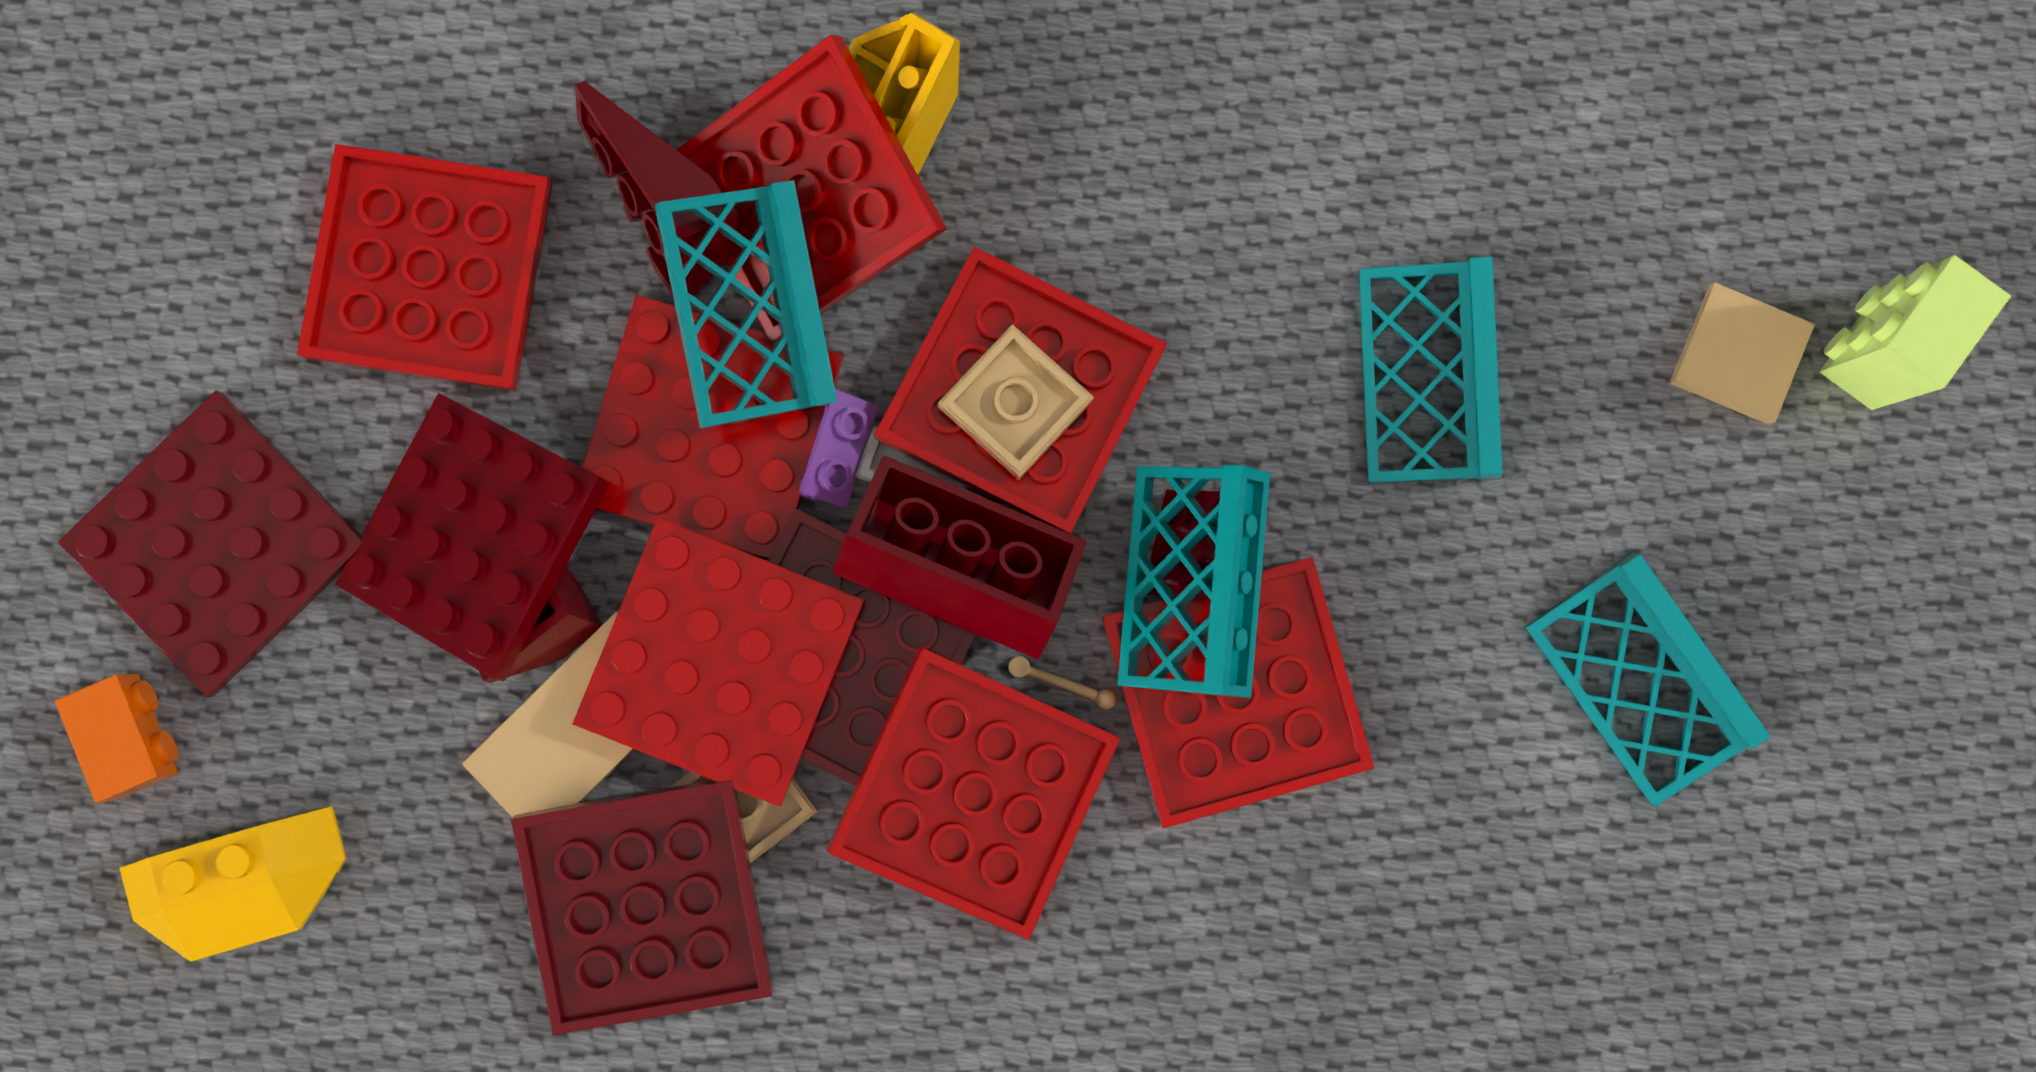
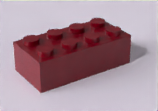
(960, 557)

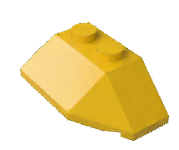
(912, 77)
(236, 885)

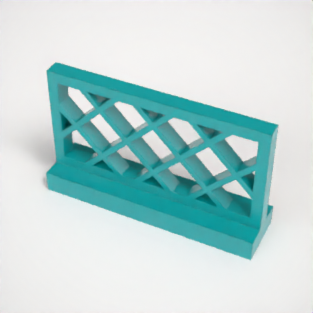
(793, 296)
(1479, 370)
(1232, 592)
(1686, 652)

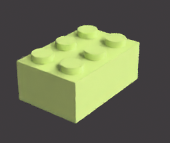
(1913, 333)

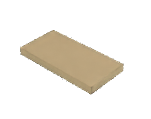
(538, 754)

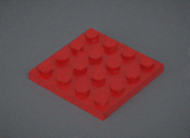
(848, 168)
(425, 267)
(1087, 343)
(716, 480)
(718, 662)
(1236, 751)
(973, 793)

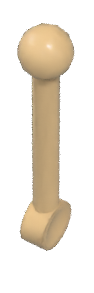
(1020, 667)

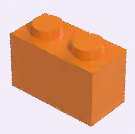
(118, 736)

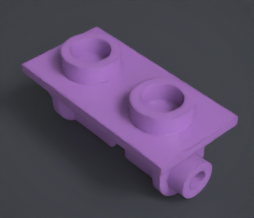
(838, 450)

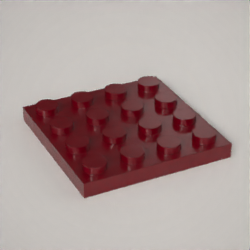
(472, 536)
(213, 543)
(874, 657)
(642, 906)

